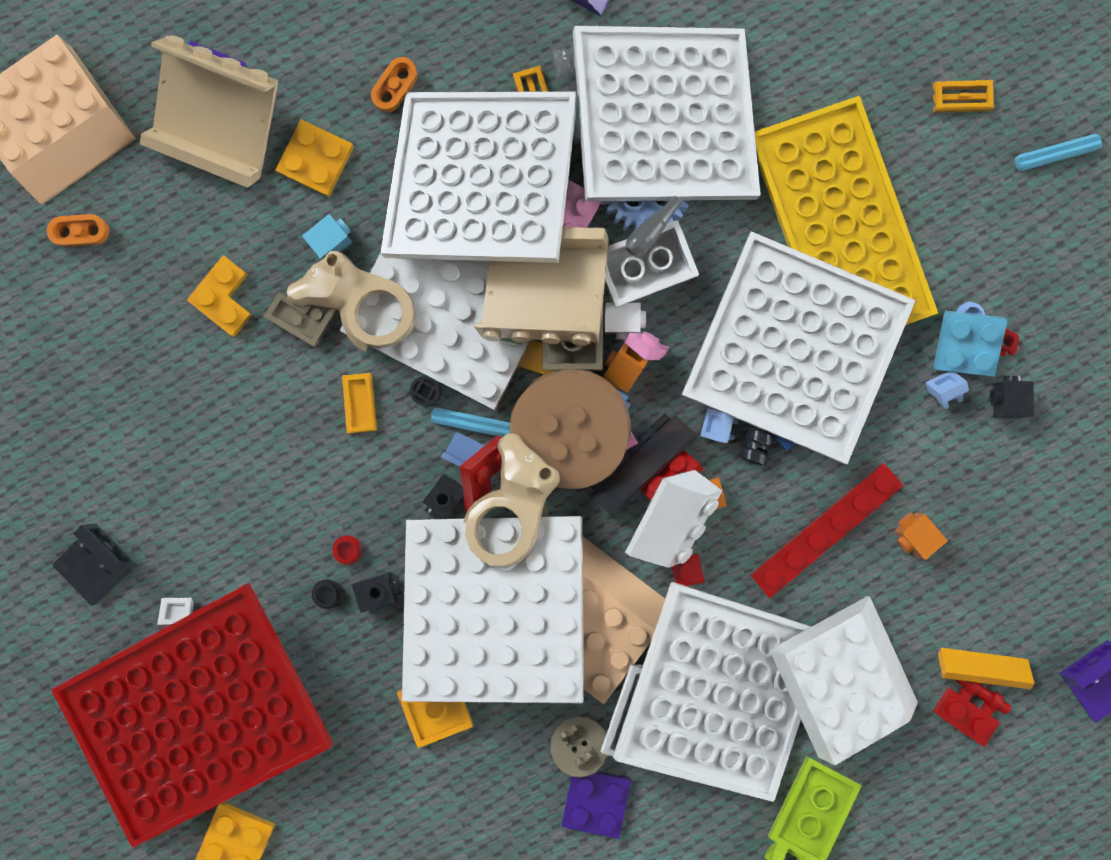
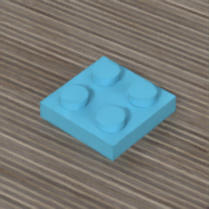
(970, 343)

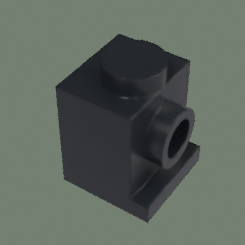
(454, 493)

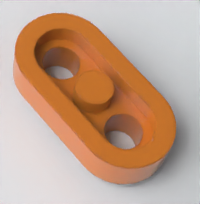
(391, 84)
(80, 230)

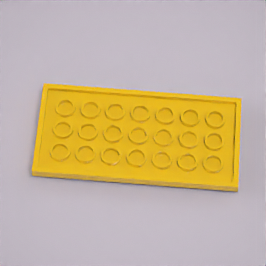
(840, 199)

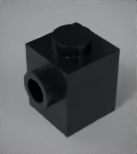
(1012, 398)
(376, 591)

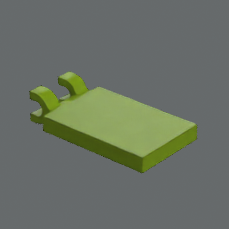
(812, 813)

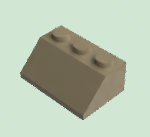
(573, 356)

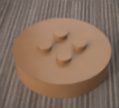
(574, 425)

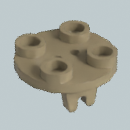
(572, 734)

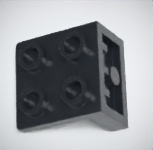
(93, 563)

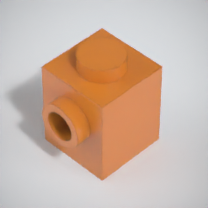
(624, 367)
(919, 535)

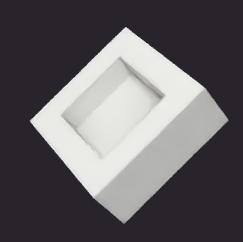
(173, 610)

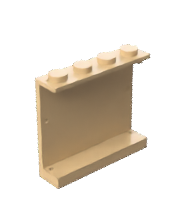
(211, 112)
(549, 298)

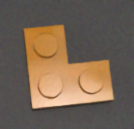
(215, 294)

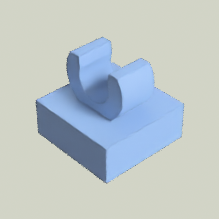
(947, 387)
(718, 426)

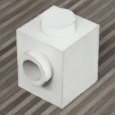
(623, 320)

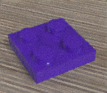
(597, 804)

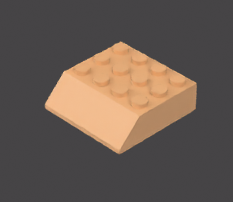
(55, 121)
(617, 621)

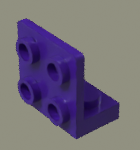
(1091, 681)

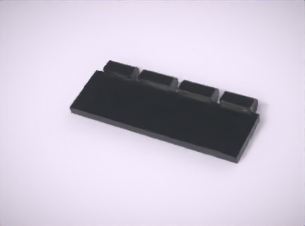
(649, 459)

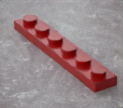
(826, 530)

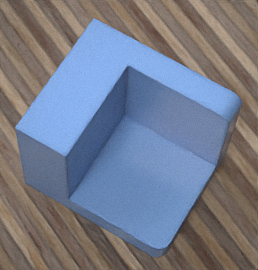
(461, 449)

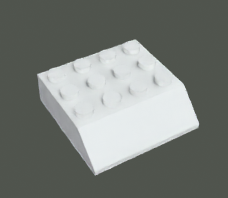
(846, 681)

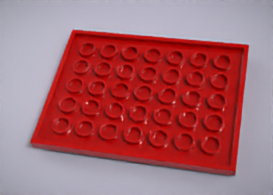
(192, 716)

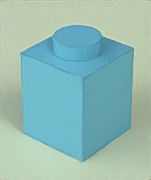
(328, 236)

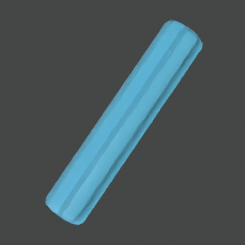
(1058, 152)
(470, 422)

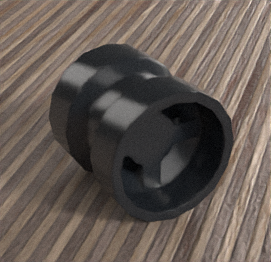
(429, 394)
(757, 447)

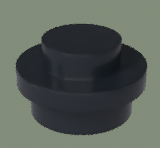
(326, 594)

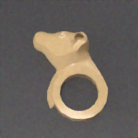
(344, 287)
(523, 489)

